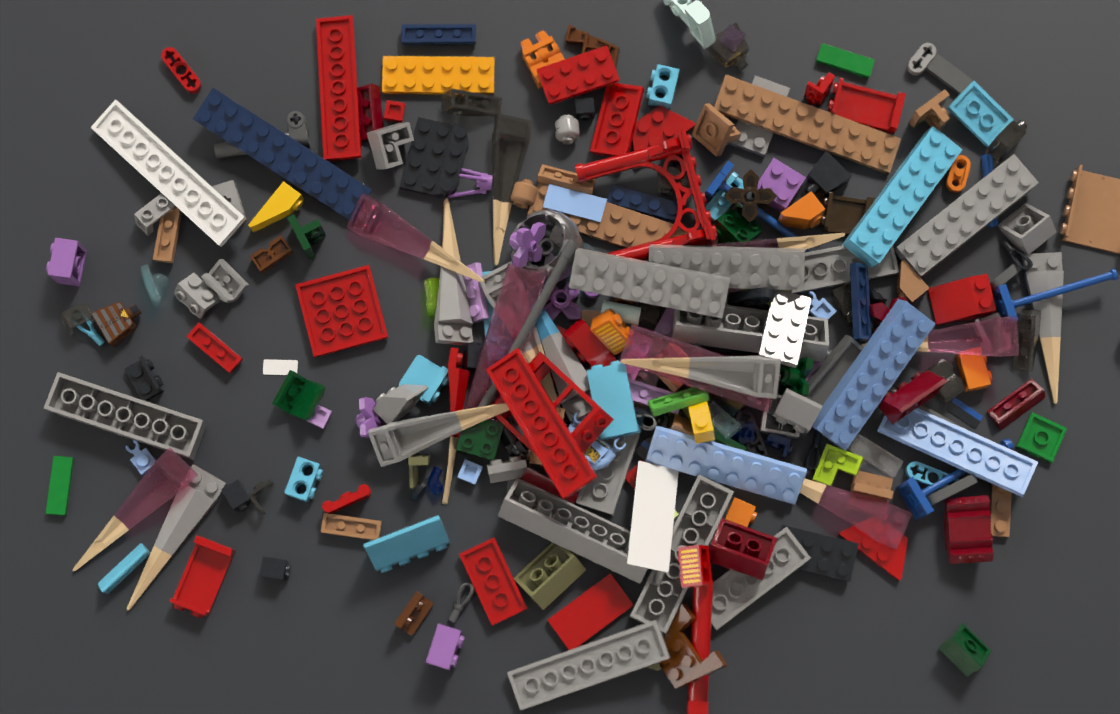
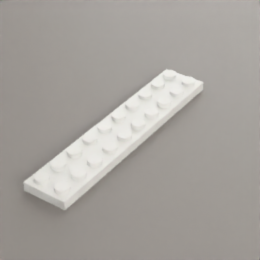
(168, 173)

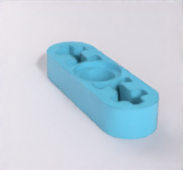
(920, 467)

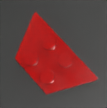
(659, 126)
(886, 557)

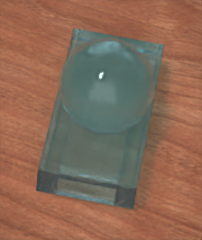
(154, 284)
(722, 421)

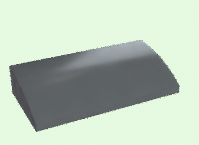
(833, 369)

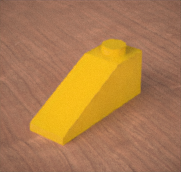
(280, 205)
(701, 422)

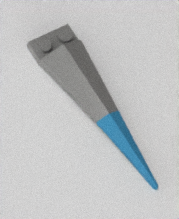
(564, 358)

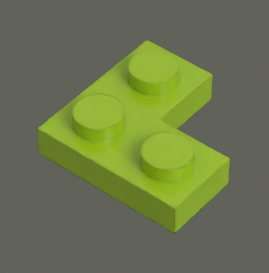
(834, 460)

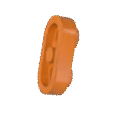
(957, 174)

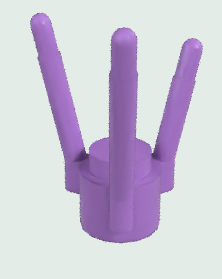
(484, 181)

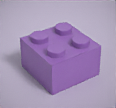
(784, 183)
(66, 261)
(445, 646)

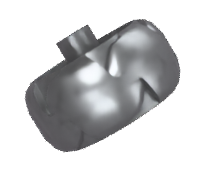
(563, 230)

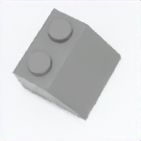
(1027, 228)
(398, 401)
(797, 411)

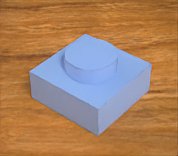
(470, 472)

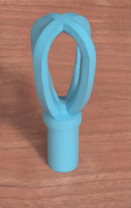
(92, 333)

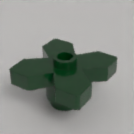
(795, 378)

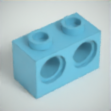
(665, 87)
(298, 478)

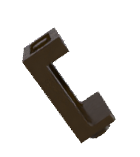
(843, 213)

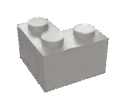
(385, 144)

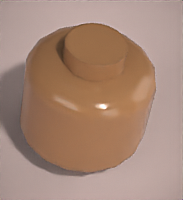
(524, 193)

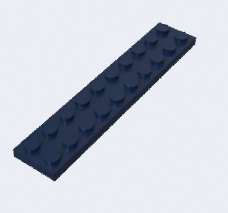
(280, 153)

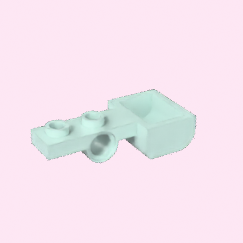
(697, 19)

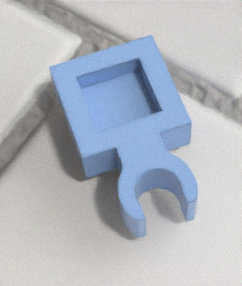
(820, 308)
(142, 459)

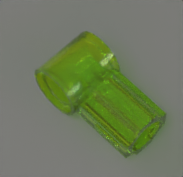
(431, 289)

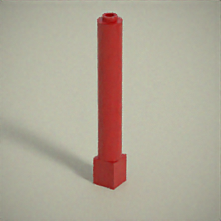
(700, 639)

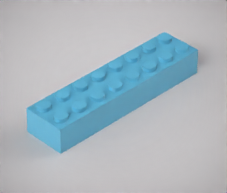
(902, 197)

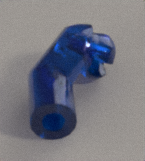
(434, 482)

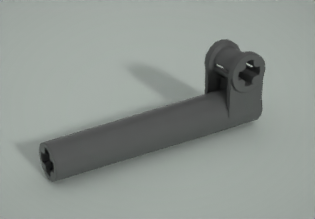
(297, 132)

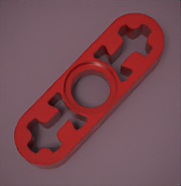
(189, 71)

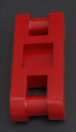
(347, 499)

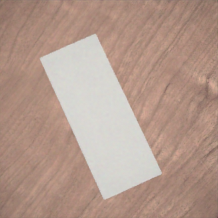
(653, 517)

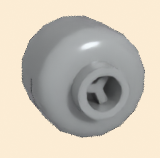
(567, 129)

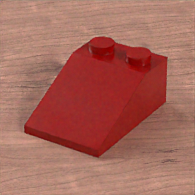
(962, 299)

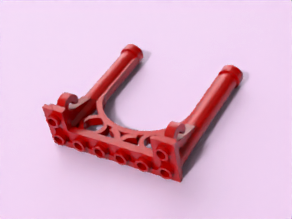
(642, 159)

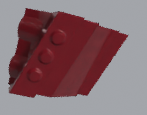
(968, 529)

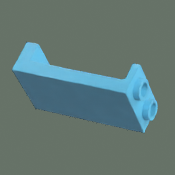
(613, 393)

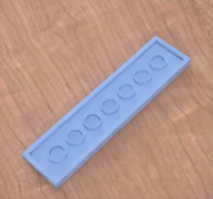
(962, 450)
(726, 465)

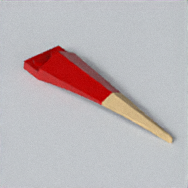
(458, 385)

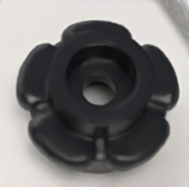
(519, 448)

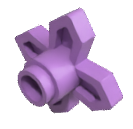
(527, 244)
(568, 308)
(368, 417)

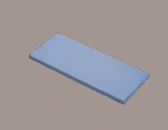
(574, 203)

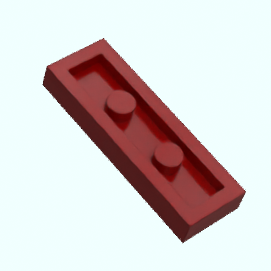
(214, 348)

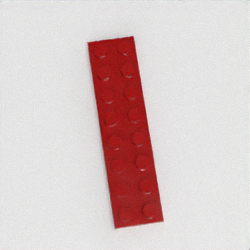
(338, 88)
(541, 423)

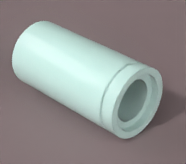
(628, 313)

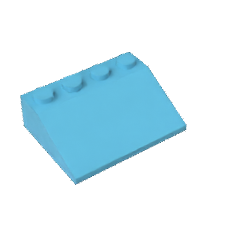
(407, 544)

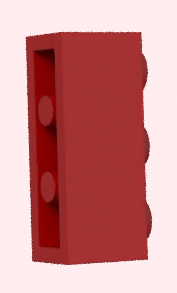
(588, 345)

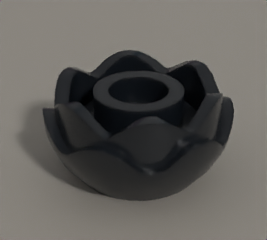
(876, 297)

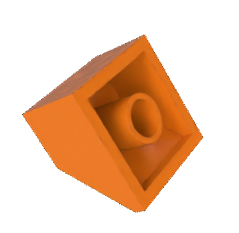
(803, 213)

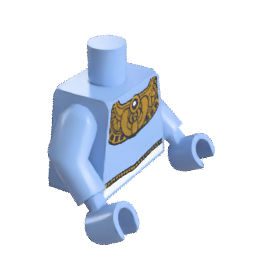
(599, 453)

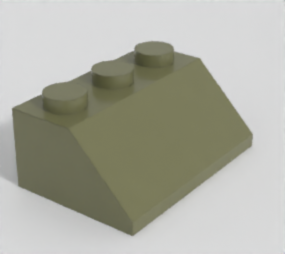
(549, 574)

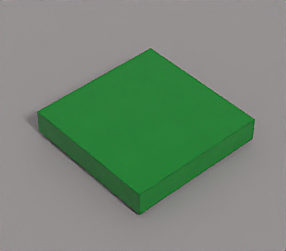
(1041, 437)

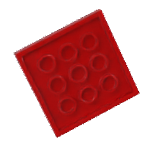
(341, 311)

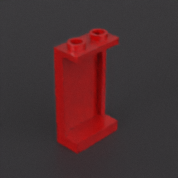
(867, 106)
(203, 577)

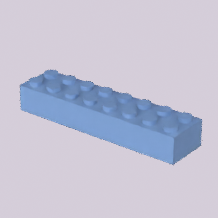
(872, 373)

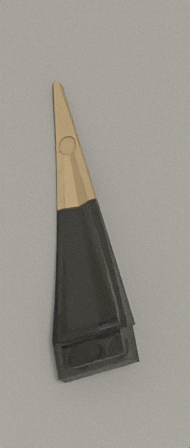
(509, 149)

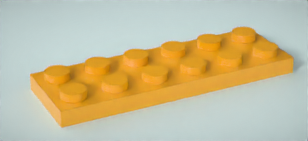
(437, 74)

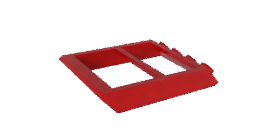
(587, 430)

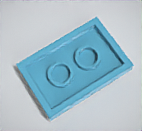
(980, 113)

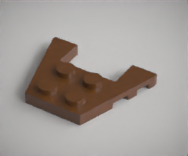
(590, 43)
(684, 662)

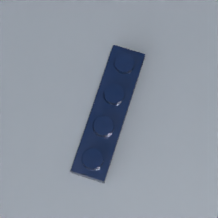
(438, 34)
(643, 203)
(860, 301)

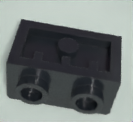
(144, 379)

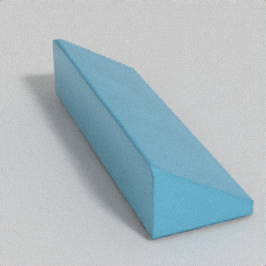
(124, 568)

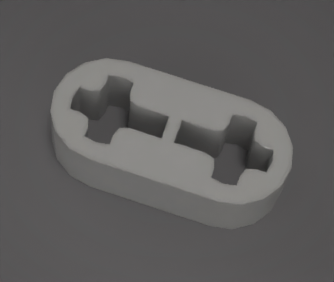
(918, 56)

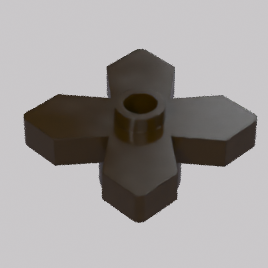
(739, 195)

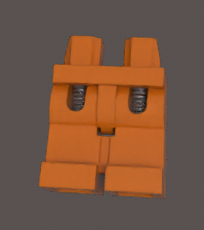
(540, 54)

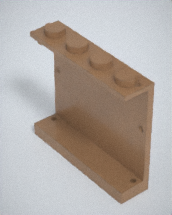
(1092, 211)

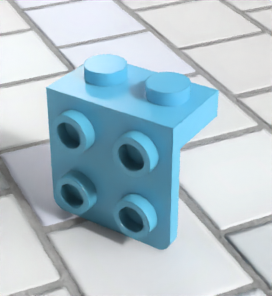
(429, 374)

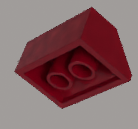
(911, 395)
(742, 549)

